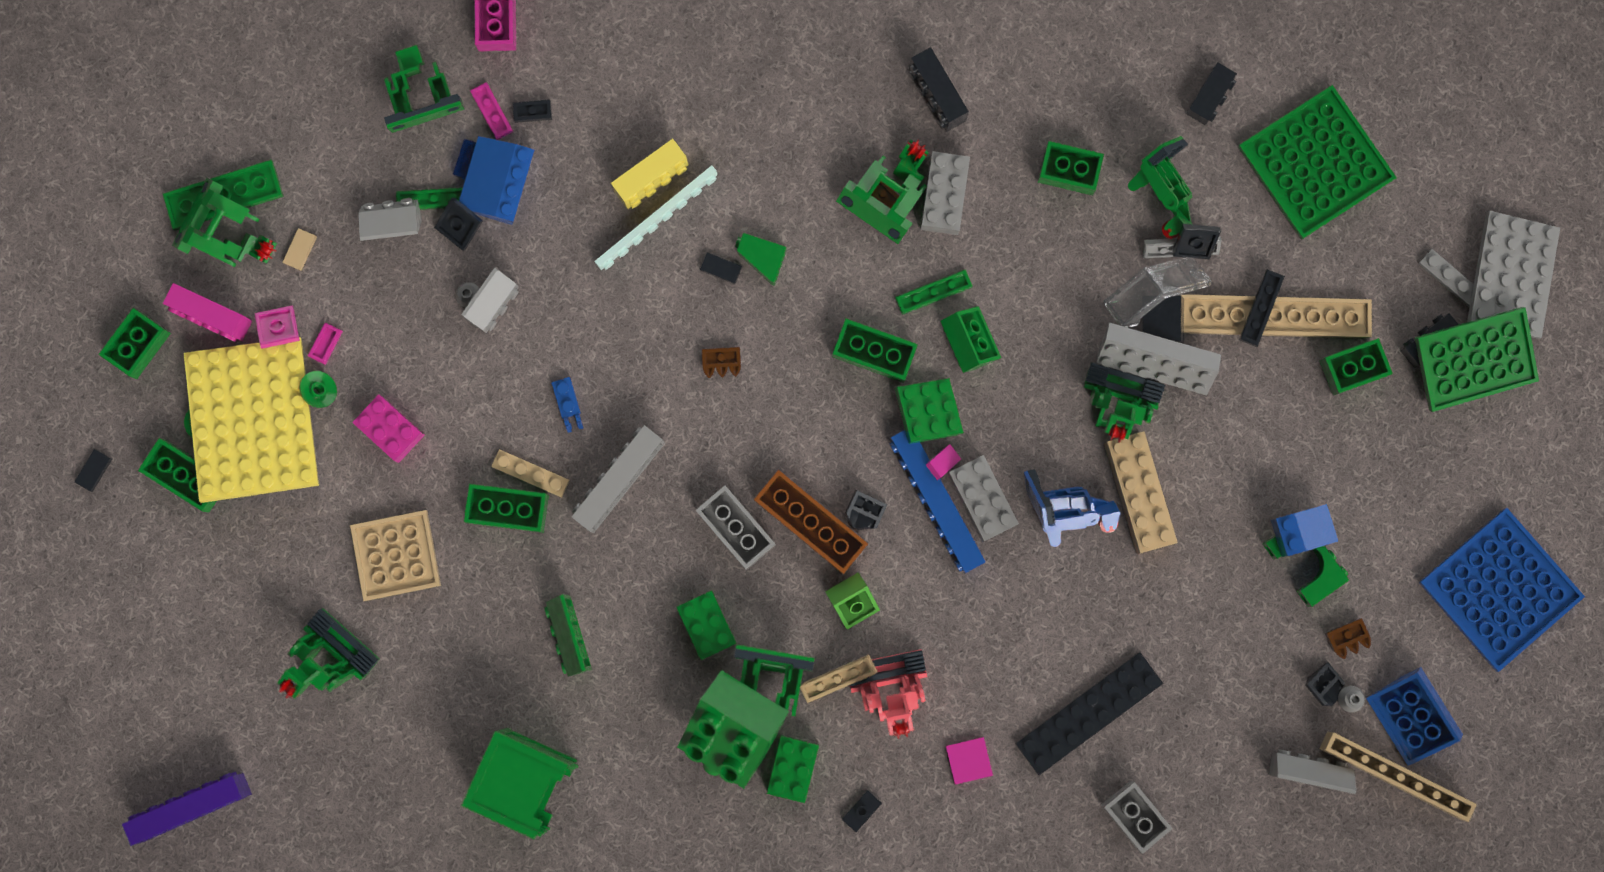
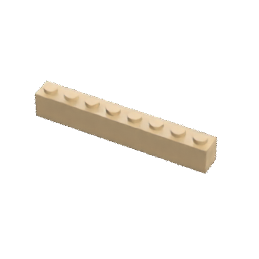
(1397, 776)

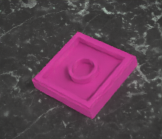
(277, 327)
(969, 760)

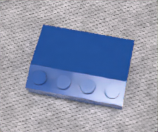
(496, 179)
(1415, 716)

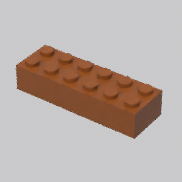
(810, 522)

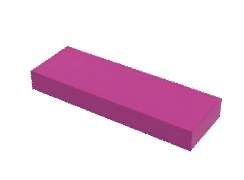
(491, 111)

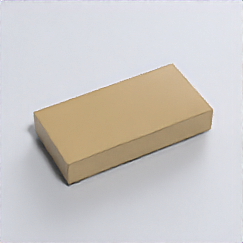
(299, 249)

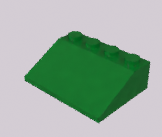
(568, 635)

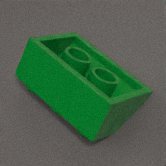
(970, 339)

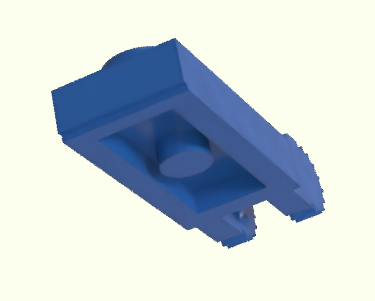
(567, 402)

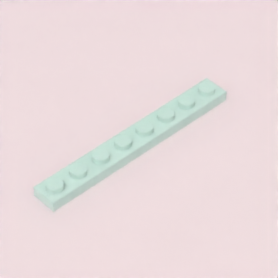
(663, 213)

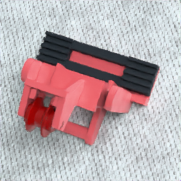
(893, 669)

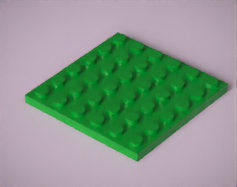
(1317, 162)

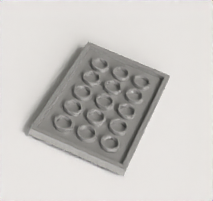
(1514, 269)

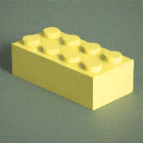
(650, 174)

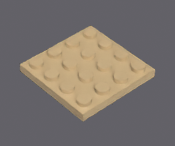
(395, 555)

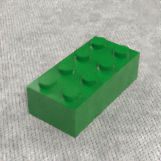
(874, 350)
(175, 472)
(506, 508)

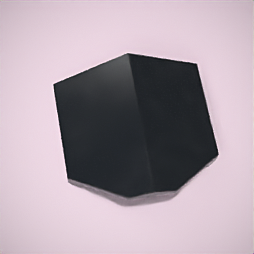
(864, 511)
(1325, 685)

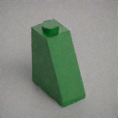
(762, 256)

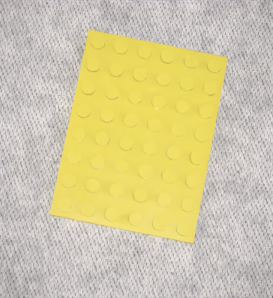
(249, 421)

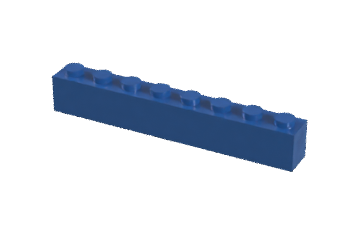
(938, 502)

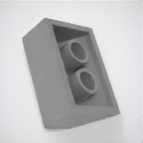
(389, 219)
(490, 301)

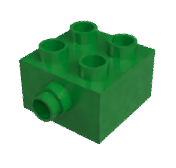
(732, 730)

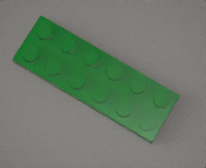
(244, 186)

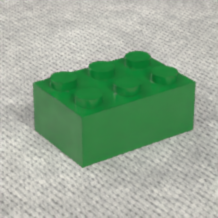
(1070, 168)
(134, 343)
(1355, 367)
(706, 625)
(793, 769)

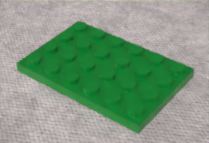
(1477, 359)

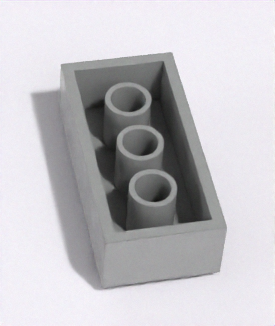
(945, 193)
(983, 498)
(735, 527)

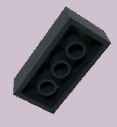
(938, 90)

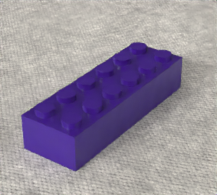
(185, 809)

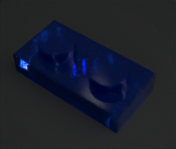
(464, 159)

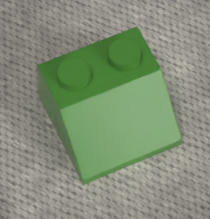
(852, 600)

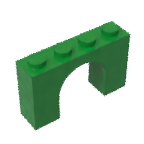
(1327, 580)

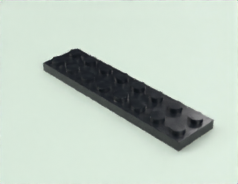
(1089, 713)

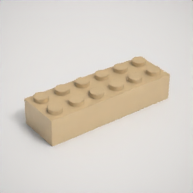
(1140, 493)

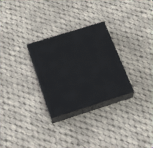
(458, 224)
(1196, 241)

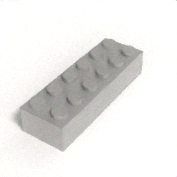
(1158, 359)
(618, 479)

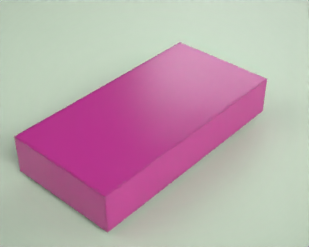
(325, 343)
(943, 461)

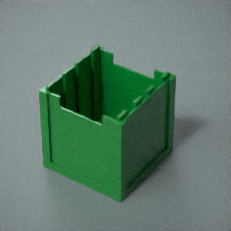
(517, 782)

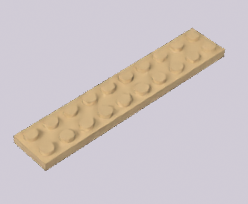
(1288, 316)

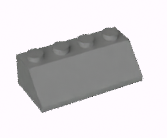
(1313, 772)

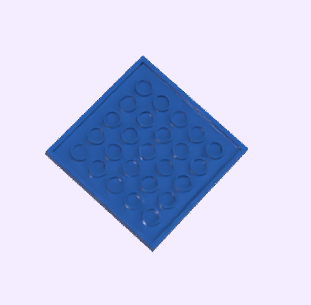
(1501, 589)

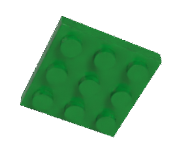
(929, 411)

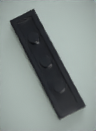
(1261, 308)

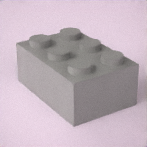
(1136, 817)

